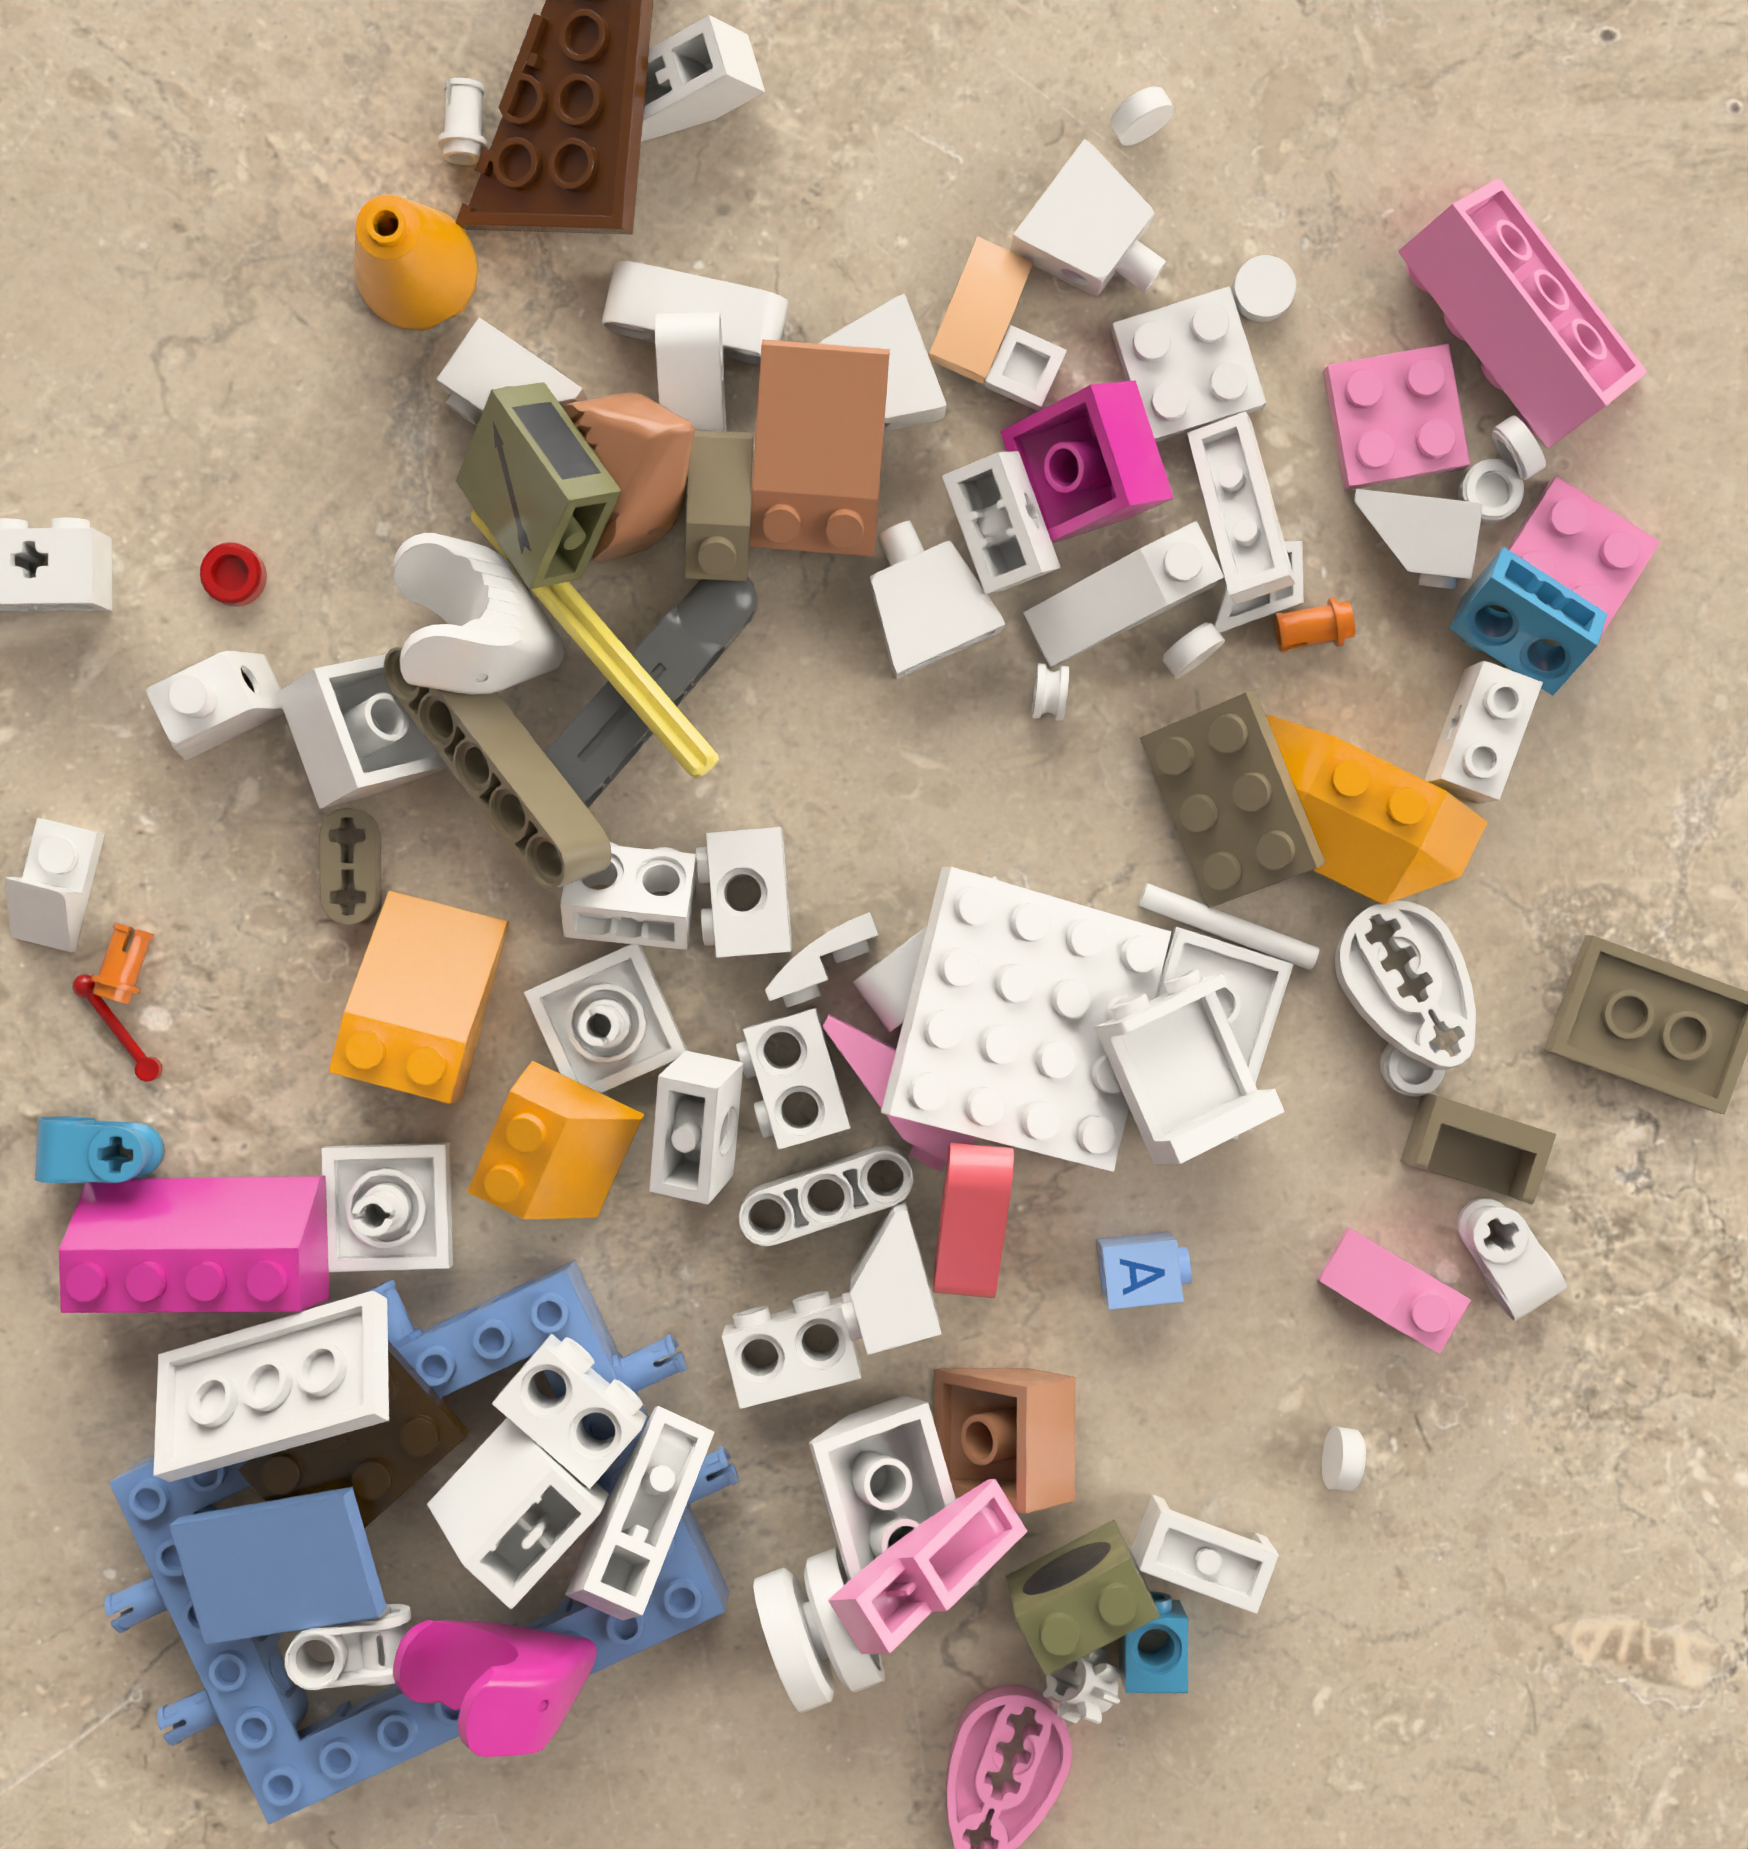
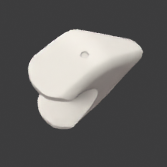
(493, 622)

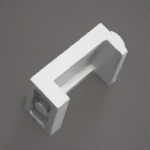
(1183, 1069)

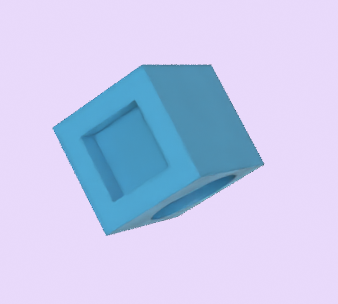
(1160, 1669)

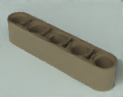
(507, 779)

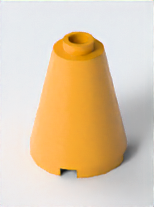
(412, 263)

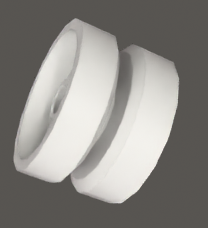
(809, 1633)

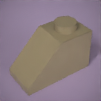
(719, 506)

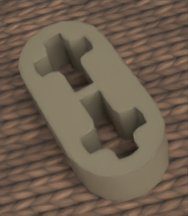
(335, 866)

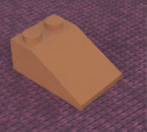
(818, 447)

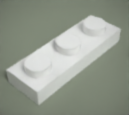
(1240, 508)

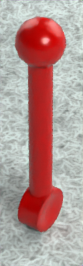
(146, 1067)

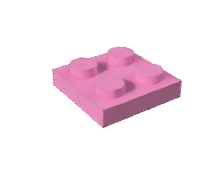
(1396, 417)
(1583, 546)

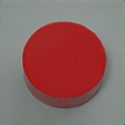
(233, 574)

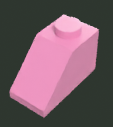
(1394, 1290)

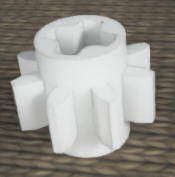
(1084, 1687)

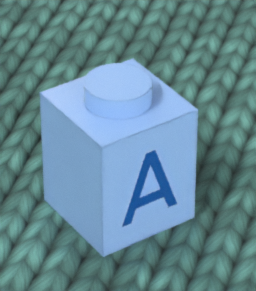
(1142, 1270)

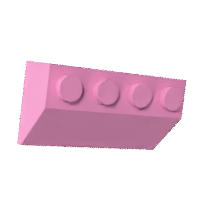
(1521, 312)

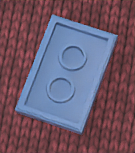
(278, 1566)

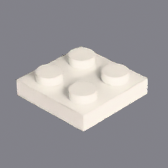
(1189, 363)

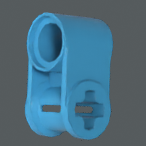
(90, 1150)

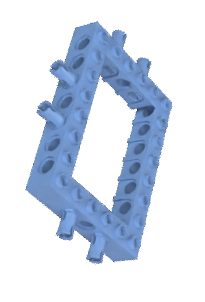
(247, 1677)

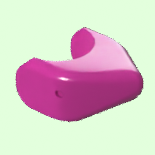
(501, 1677)

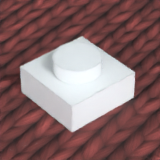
(1025, 368)

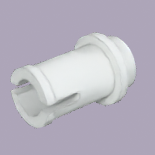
(463, 122)

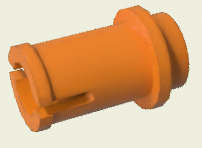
(1315, 625)
(122, 968)

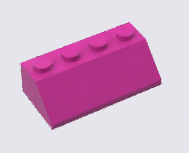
(197, 1246)

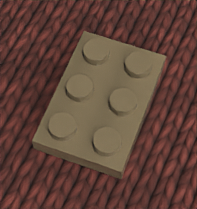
(1232, 799)
(1652, 1024)

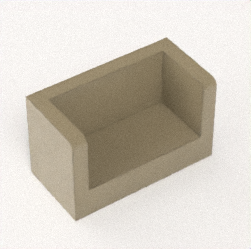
(1478, 1147)

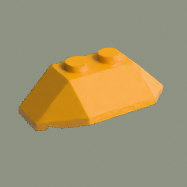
(1374, 821)

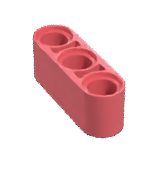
(973, 1219)

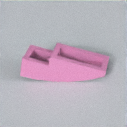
(927, 1569)

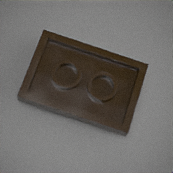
(373, 1460)

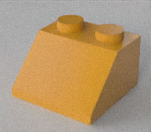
(554, 1148)

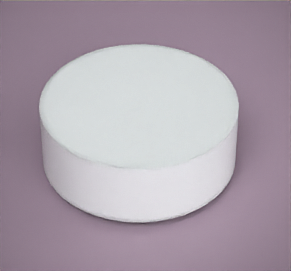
(1141, 115)
(1264, 288)
(1518, 447)
(1495, 485)
(1193, 649)
(1407, 1074)
(1343, 1459)

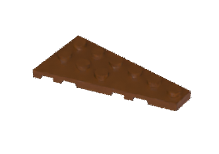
(569, 124)

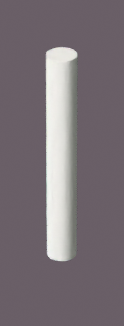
(1229, 926)

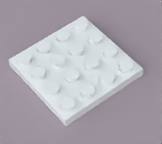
(1008, 1018)

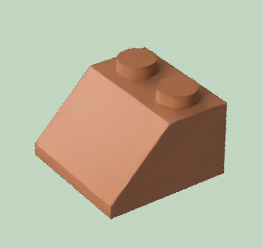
(1008, 1429)

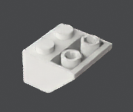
(513, 1512)

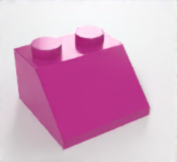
(1091, 459)

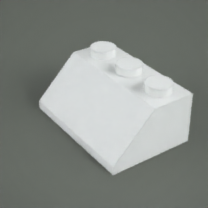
(881, 1477)

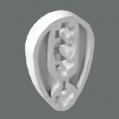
(1434, 957)

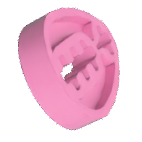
(1038, 1775)

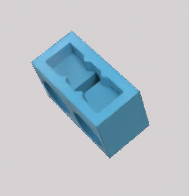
(1536, 611)

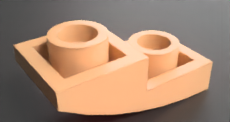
(980, 310)

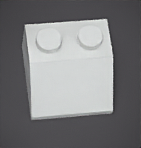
(354, 732)
(890, 1288)

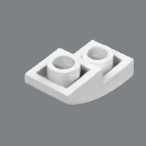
(800, 976)

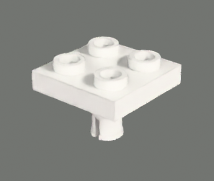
(607, 1020)
(388, 1206)

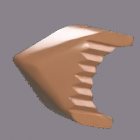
(648, 459)

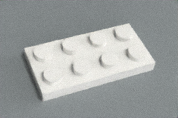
(272, 1387)

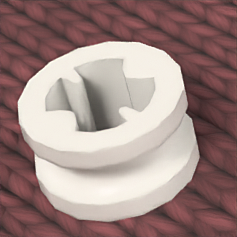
(1050, 692)

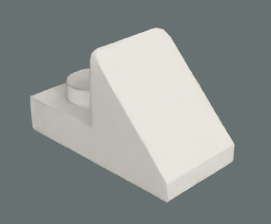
(55, 885)

